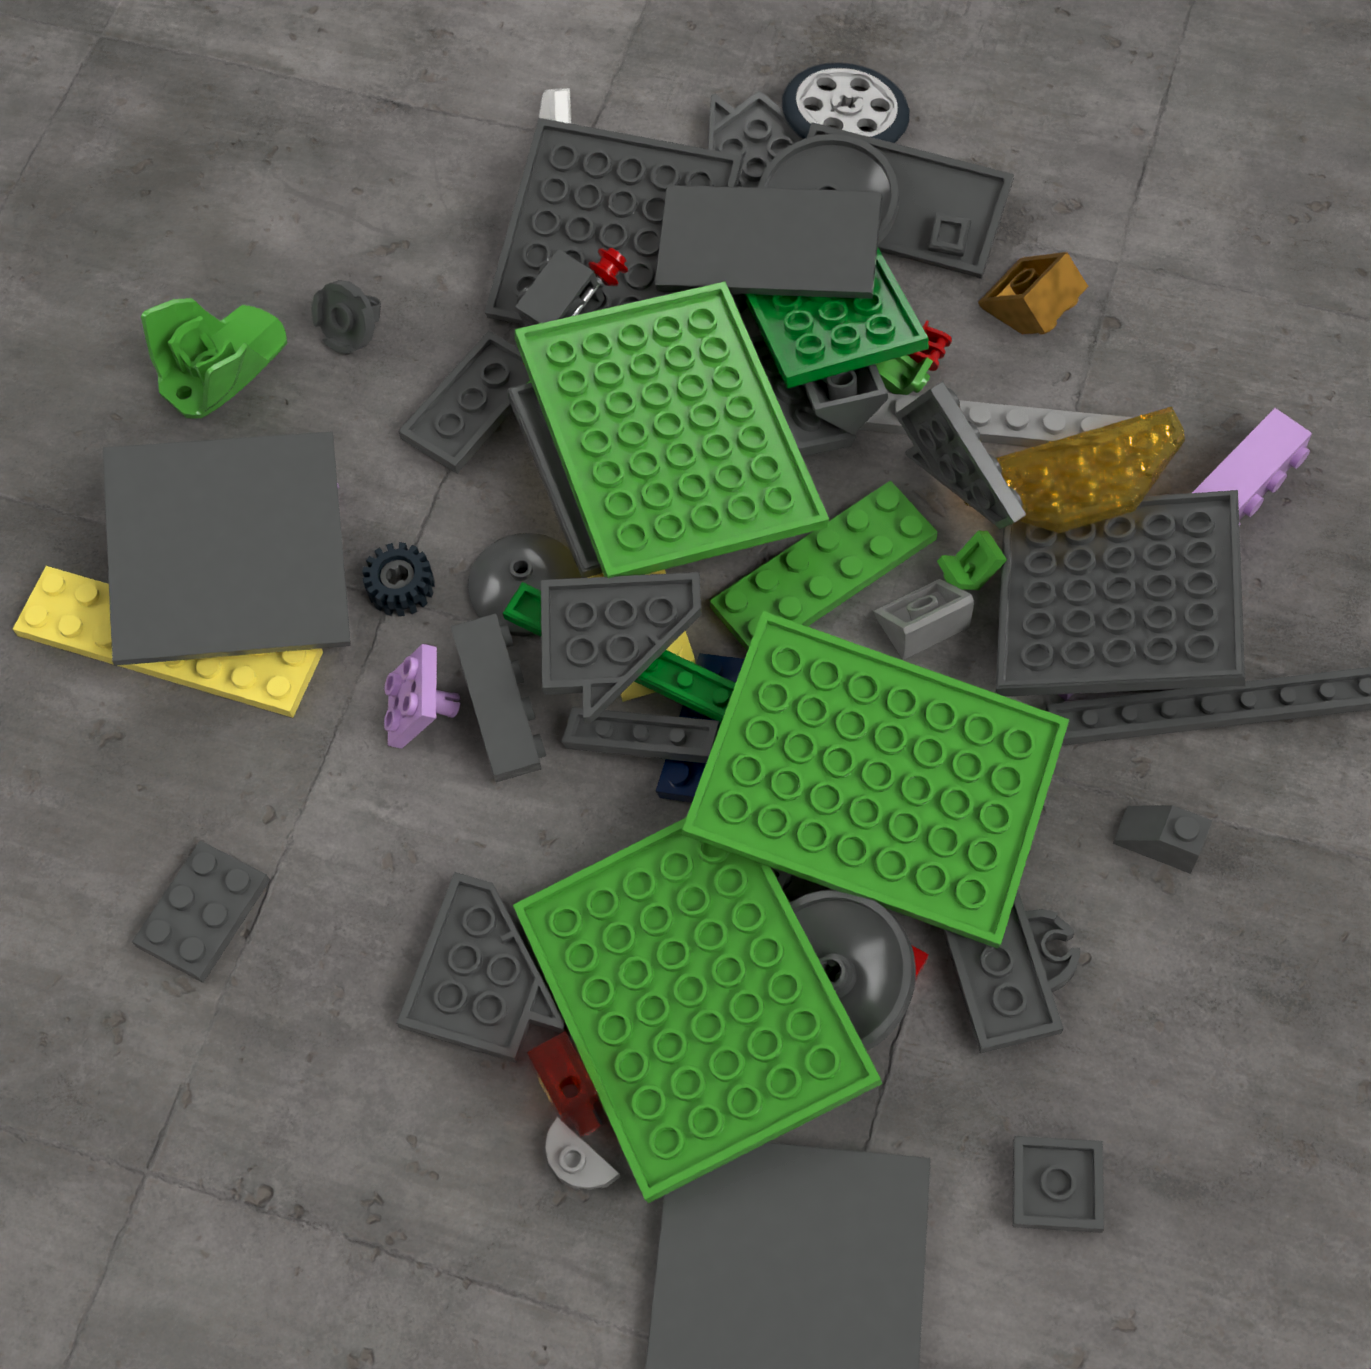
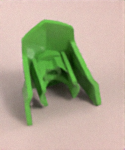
(208, 355)

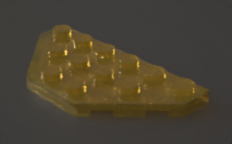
(1094, 471)

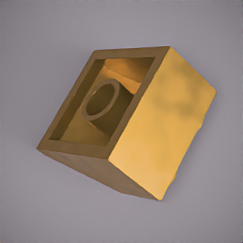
(1035, 293)

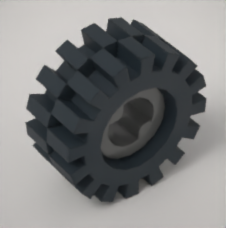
(404, 593)

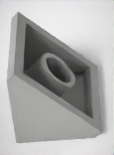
(925, 617)

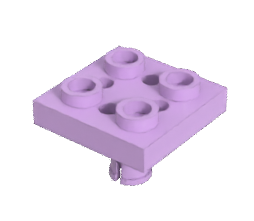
(414, 697)

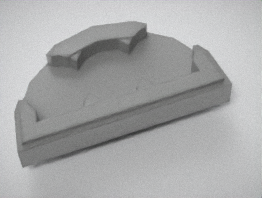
(575, 1160)

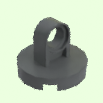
(345, 315)

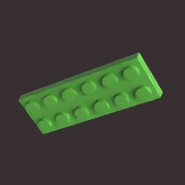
(827, 564)

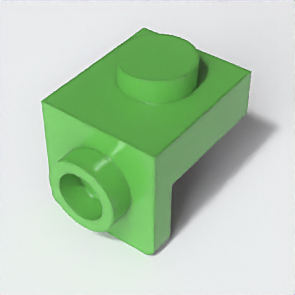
(904, 374)
(973, 563)

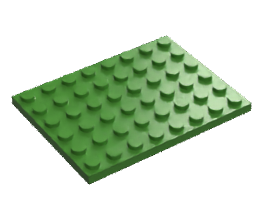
(669, 431)
(877, 779)
(693, 1004)

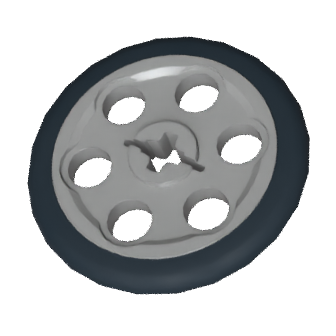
(844, 105)

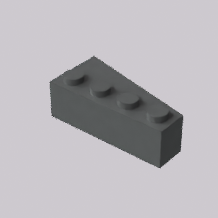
(496, 697)

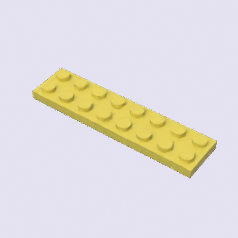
(75, 617)

